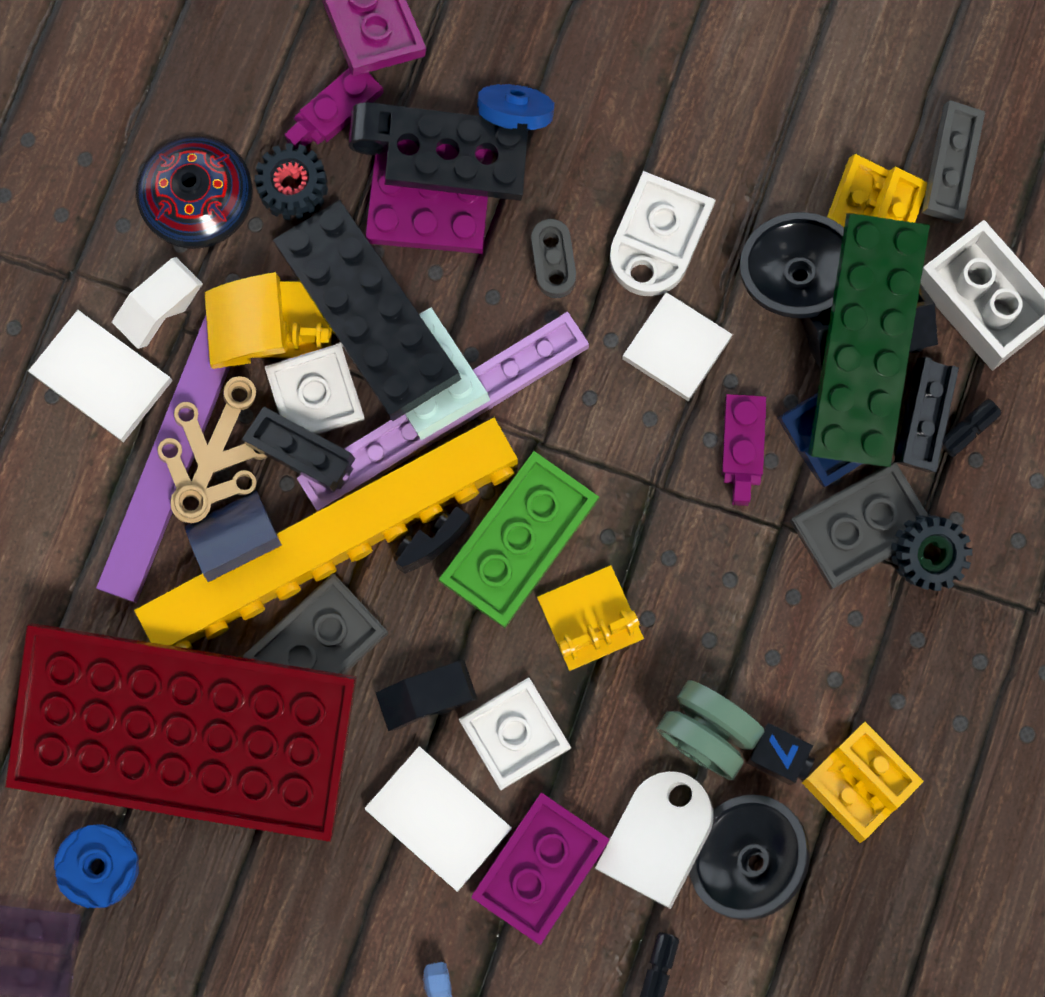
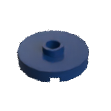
(515, 104)
(75, 862)

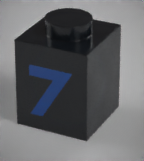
(782, 755)

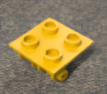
(303, 323)
(590, 618)

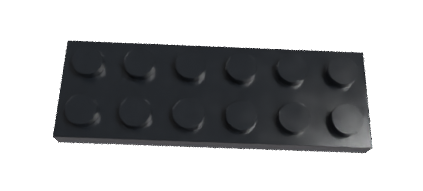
(367, 310)

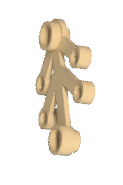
(210, 457)

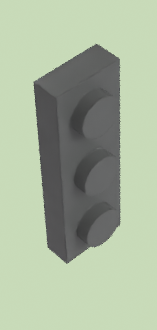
(953, 162)

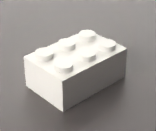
(986, 294)

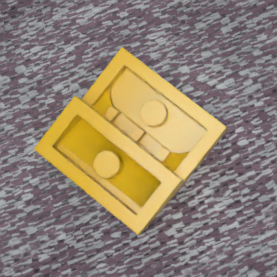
(877, 192)
(244, 320)
(862, 782)

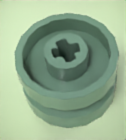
(709, 729)

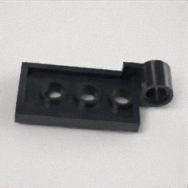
(382, 126)

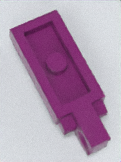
(332, 108)
(743, 444)

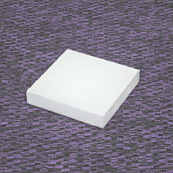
(677, 346)
(316, 390)
(514, 734)

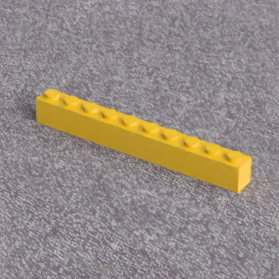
(332, 536)

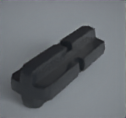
(974, 424)
(662, 960)

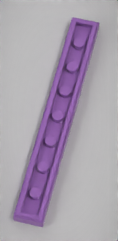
(150, 504)

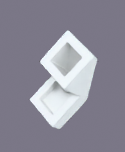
(158, 297)

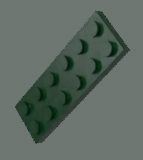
(868, 339)

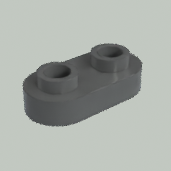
(554, 260)

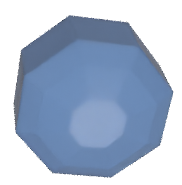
(437, 980)

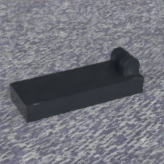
(926, 415)
(299, 449)

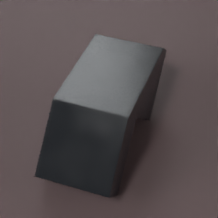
(426, 695)

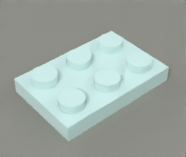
(454, 400)

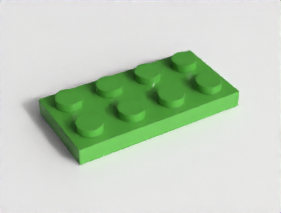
(519, 539)

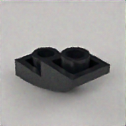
(423, 549)

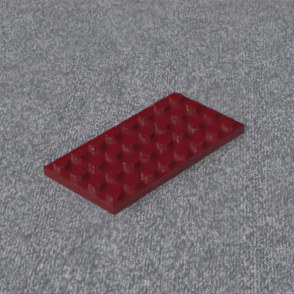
(180, 731)

